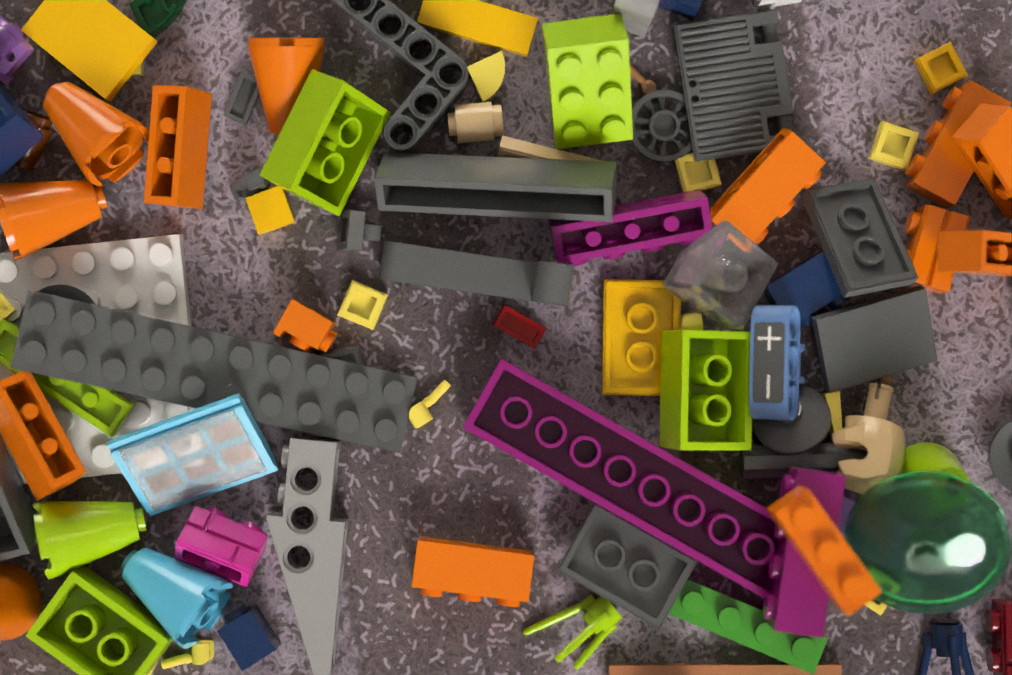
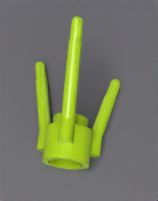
(601, 620)

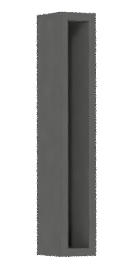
(497, 186)

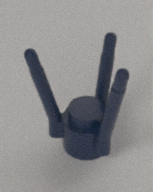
(949, 642)

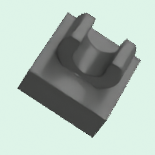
(354, 231)

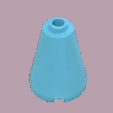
(176, 593)

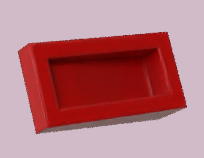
(519, 326)

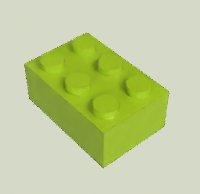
(588, 80)
(325, 142)
(705, 390)
(99, 628)

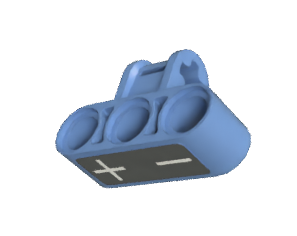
(775, 362)

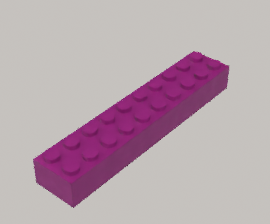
(626, 475)

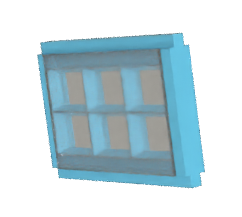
(193, 455)

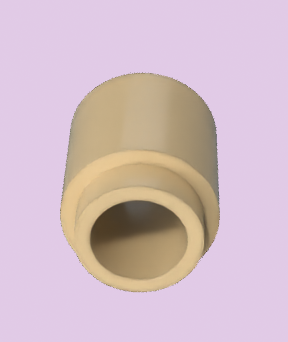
(476, 122)

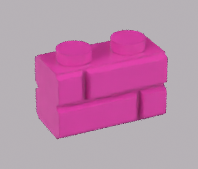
(221, 545)

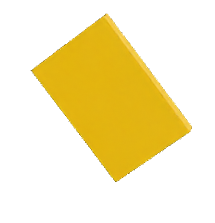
(91, 41)
(632, 334)

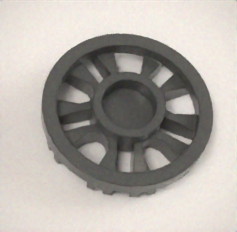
(662, 126)

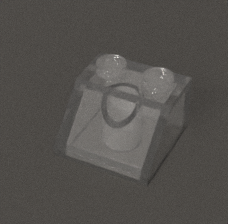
(721, 276)

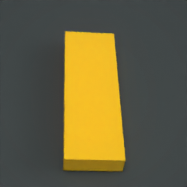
(480, 23)

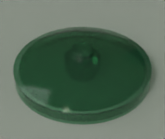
(929, 541)

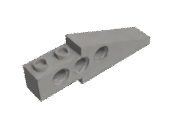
(317, 586)

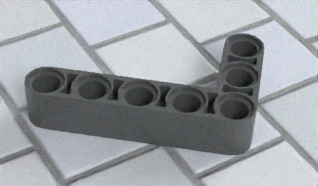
(430, 68)
(477, 273)

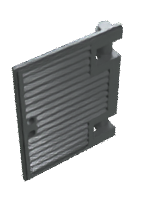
(734, 83)

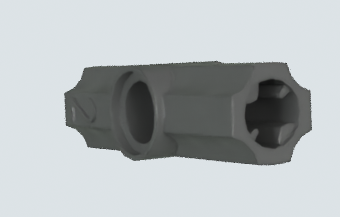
(765, 463)

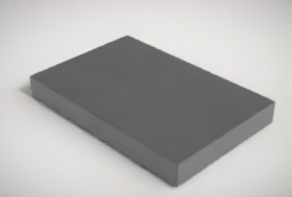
(859, 237)
(874, 338)
(626, 565)

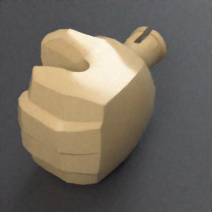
(877, 435)

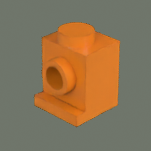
(306, 327)

